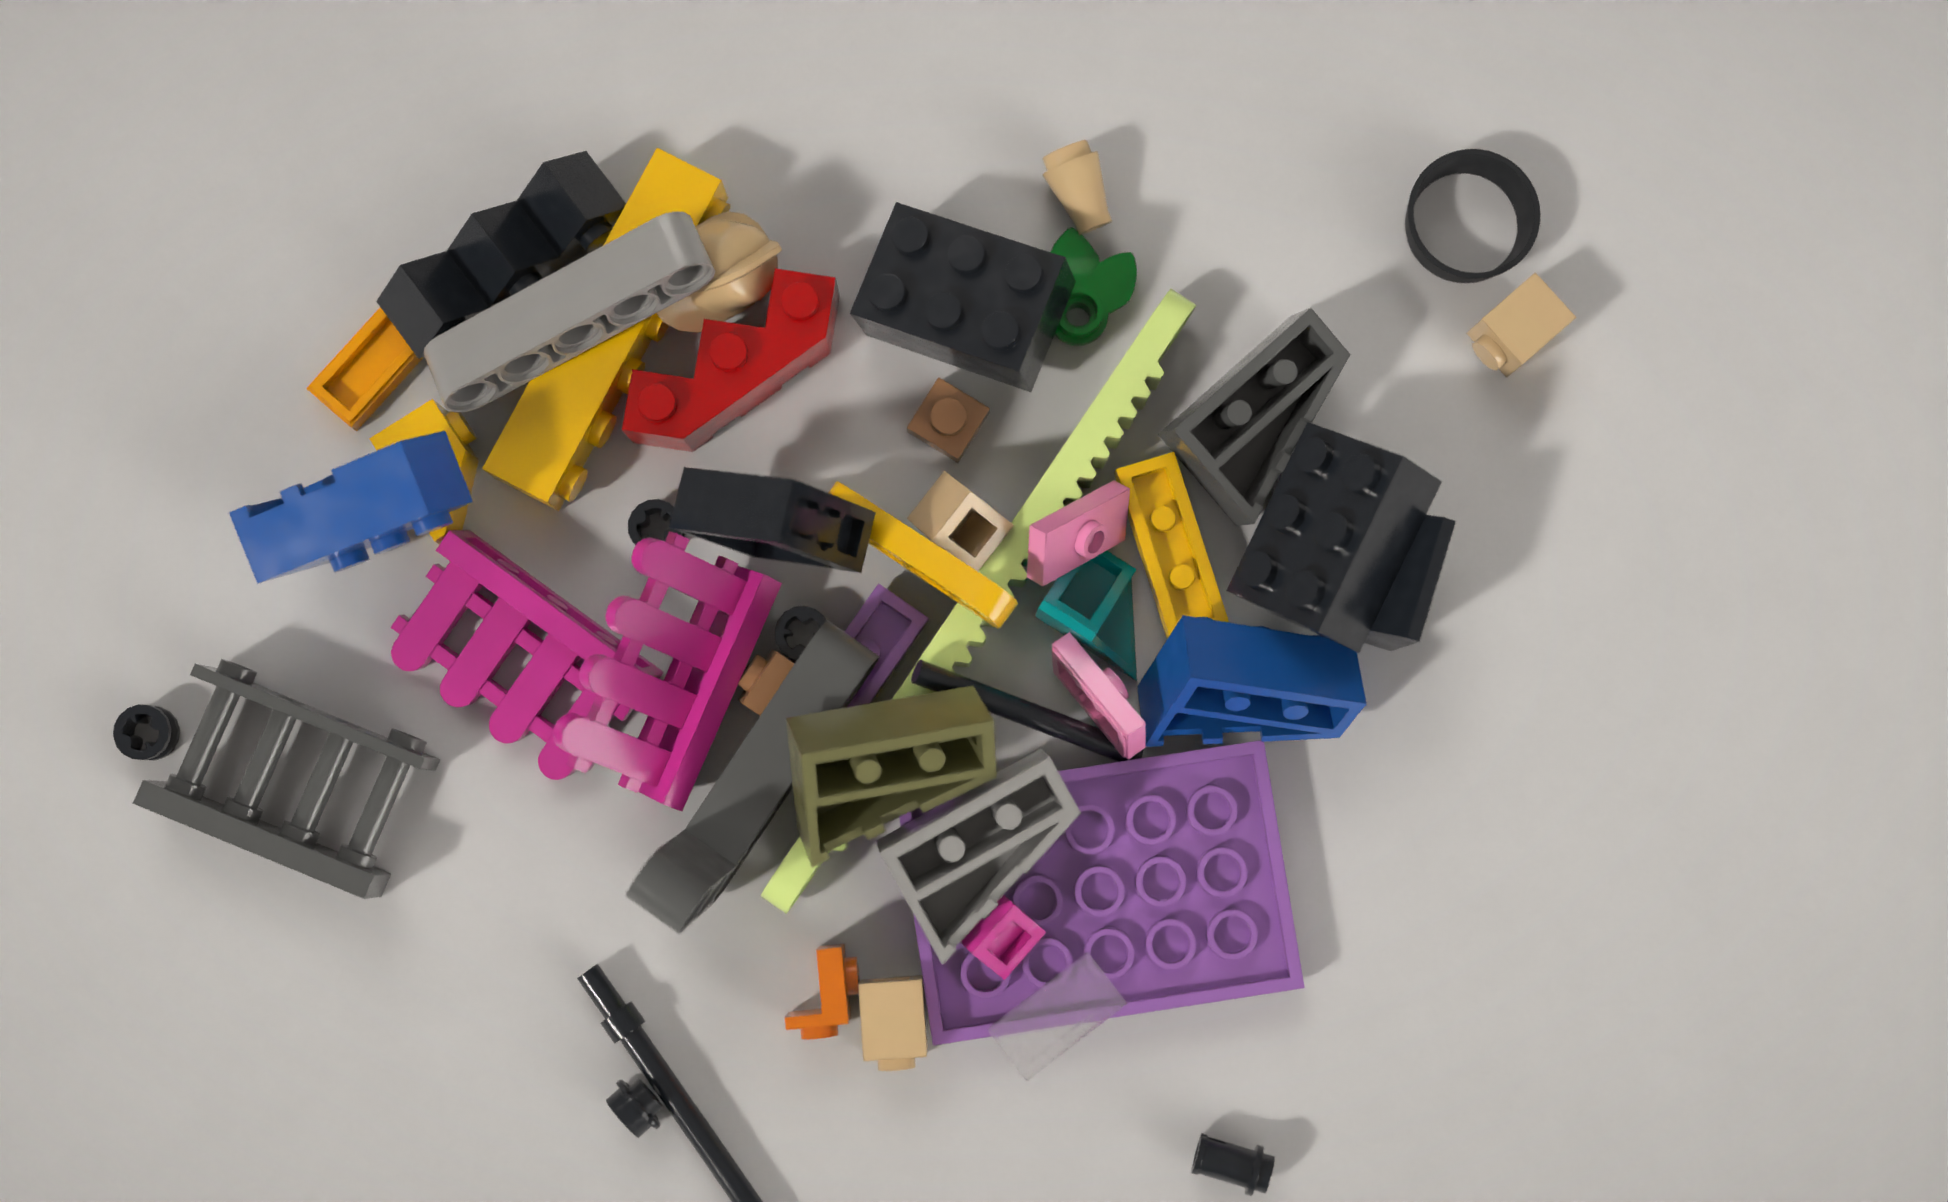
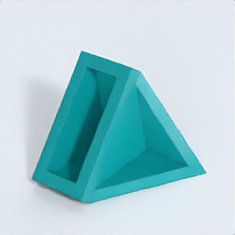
(1096, 609)

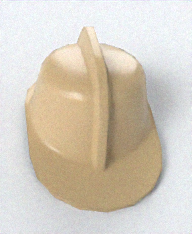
(742, 276)

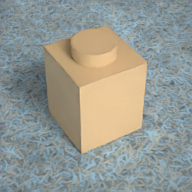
(1519, 326)
(960, 521)
(893, 1021)

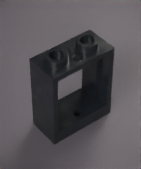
(772, 519)

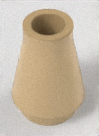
(1078, 184)

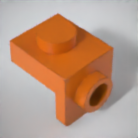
(837, 981)

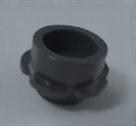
(635, 1106)

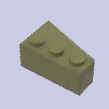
(884, 760)

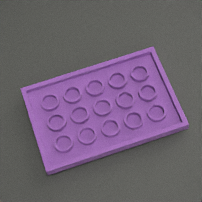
(1159, 878)

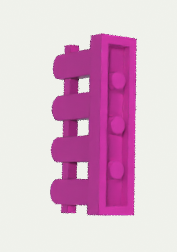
(504, 625)
(699, 684)

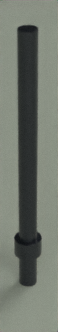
(624, 1024)

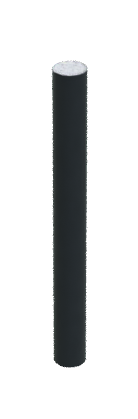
(1021, 710)

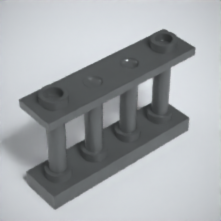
(239, 817)

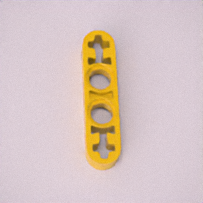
(933, 563)

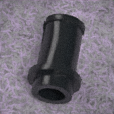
(1233, 1164)

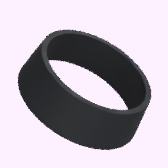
(1501, 173)

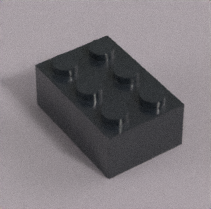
(963, 296)
(1334, 535)

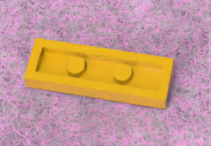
(1170, 542)

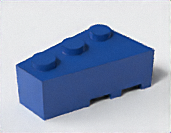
(355, 509)
(1249, 679)

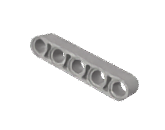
(568, 312)

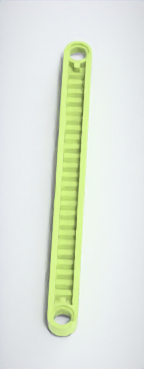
(1072, 468)

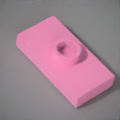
(1077, 533)
(1100, 695)

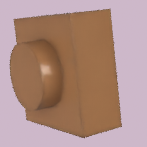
(948, 420)
(763, 679)

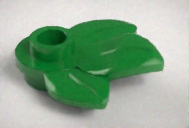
(1098, 286)

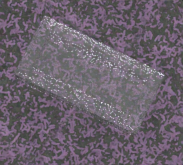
(1057, 1016)

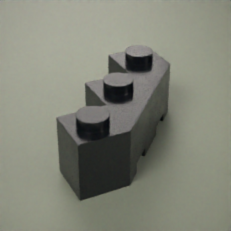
(504, 250)

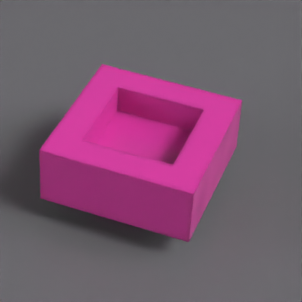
(1003, 937)

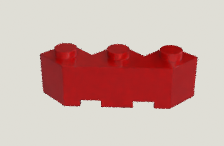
(735, 366)

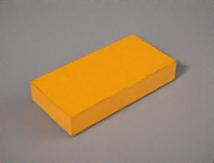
(365, 371)

